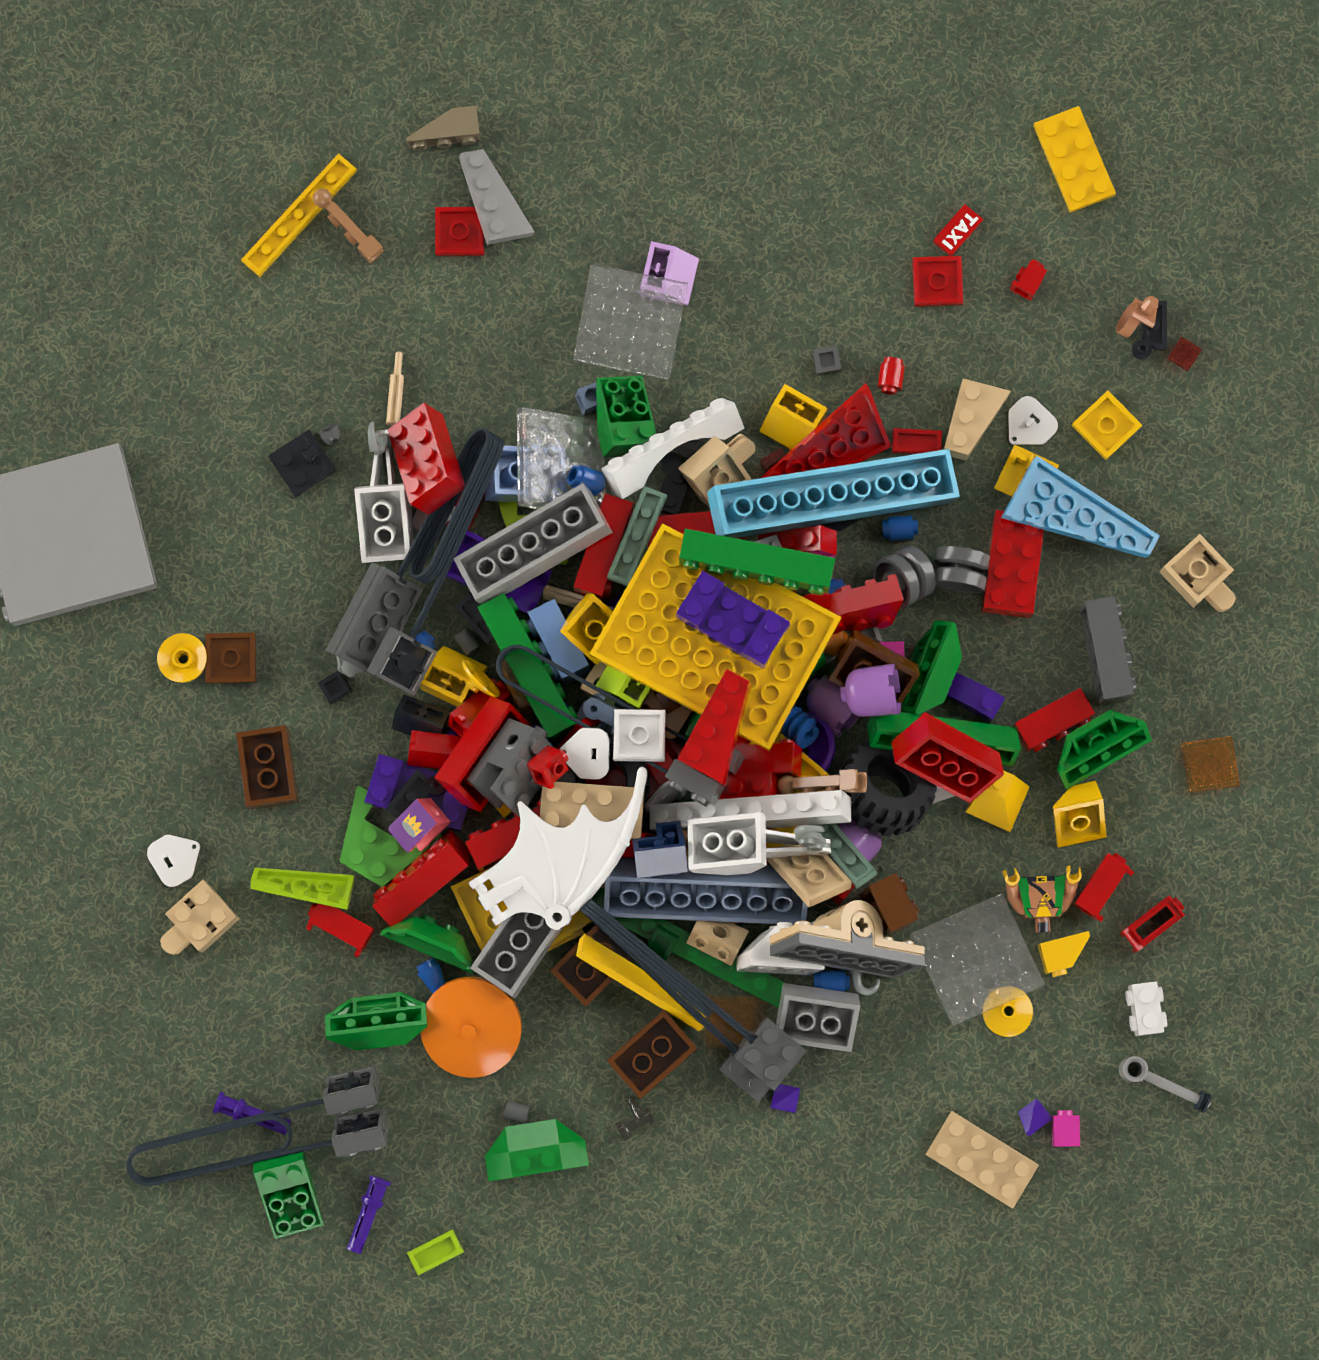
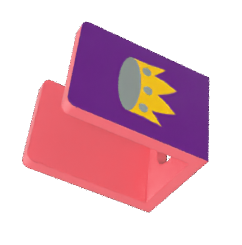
(419, 824)

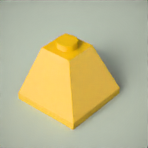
(586, 624)
(1000, 802)
(1079, 815)

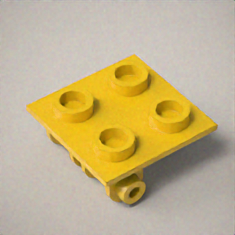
(1015, 469)

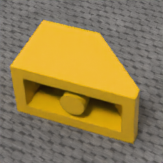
(1062, 953)

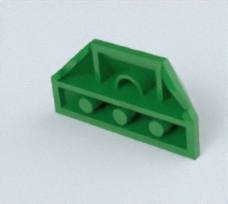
(938, 661)
(1100, 745)
(432, 940)
(376, 1021)
(535, 1150)

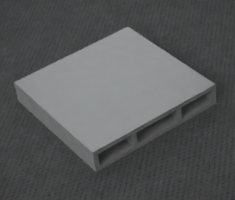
(70, 536)

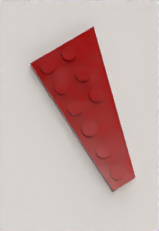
(843, 438)

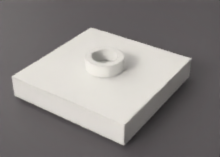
(639, 735)

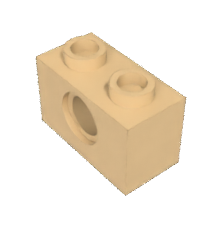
(718, 939)

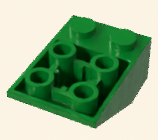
(622, 414)
(288, 1194)

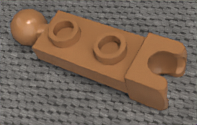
(368, 246)
(848, 781)

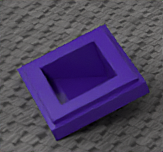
(785, 1098)
(1033, 1117)

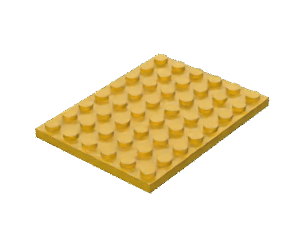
(686, 665)

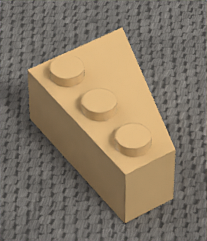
(972, 415)

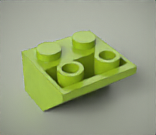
(623, 687)

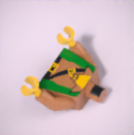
(1041, 896)

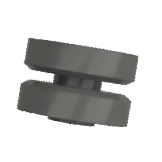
(961, 569)
(912, 570)

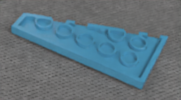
(1064, 506)

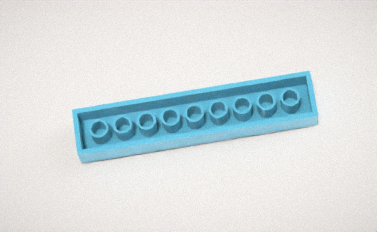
(833, 494)

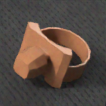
(1137, 312)

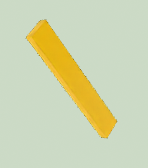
(297, 216)
(632, 978)

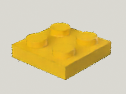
(1106, 425)

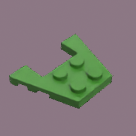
(372, 850)

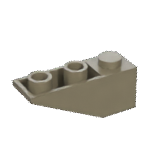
(452, 127)

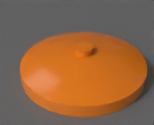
(471, 1027)

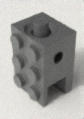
(503, 770)

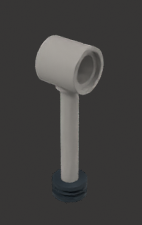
(1200, 1100)

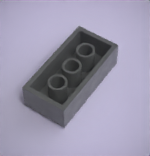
(1107, 651)

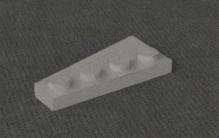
(494, 204)

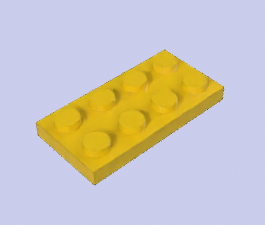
(1074, 159)

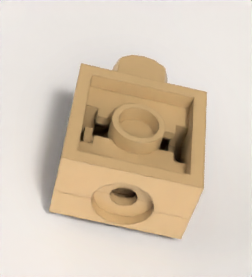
(717, 464)
(1199, 574)
(196, 918)

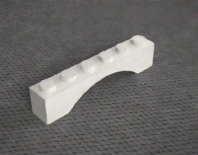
(631, 471)

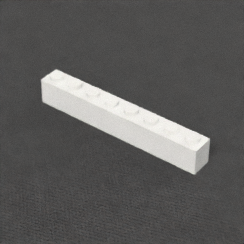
(779, 810)

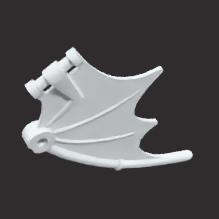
(558, 866)

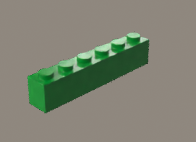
(756, 561)
(527, 669)
(1003, 739)

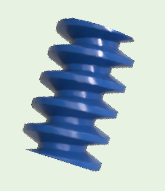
(800, 728)

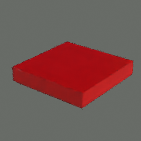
(458, 232)
(937, 281)

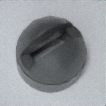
(329, 433)

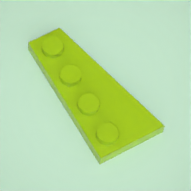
(314, 887)

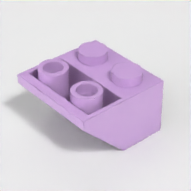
(672, 264)

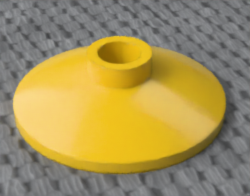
(177, 646)
(479, 680)
(1010, 1025)

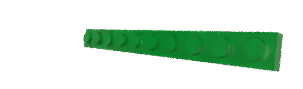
(758, 984)

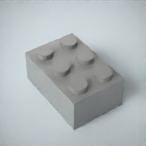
(818, 1016)

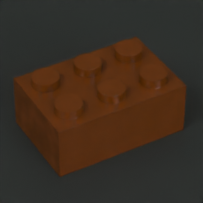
(864, 652)
(267, 767)
(891, 903)
(580, 977)
(652, 1054)

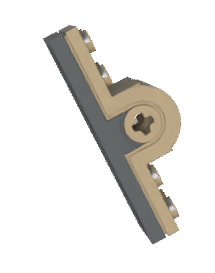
(850, 941)

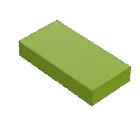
(435, 1252)

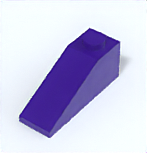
(975, 697)

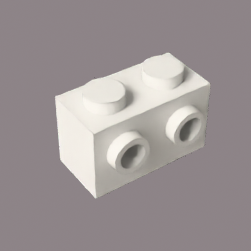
(1146, 1008)

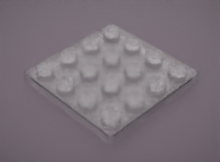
(630, 321)
(548, 450)
(977, 960)

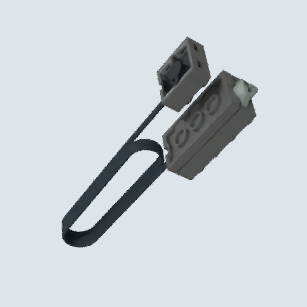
(372, 625)

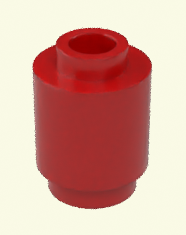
(891, 375)

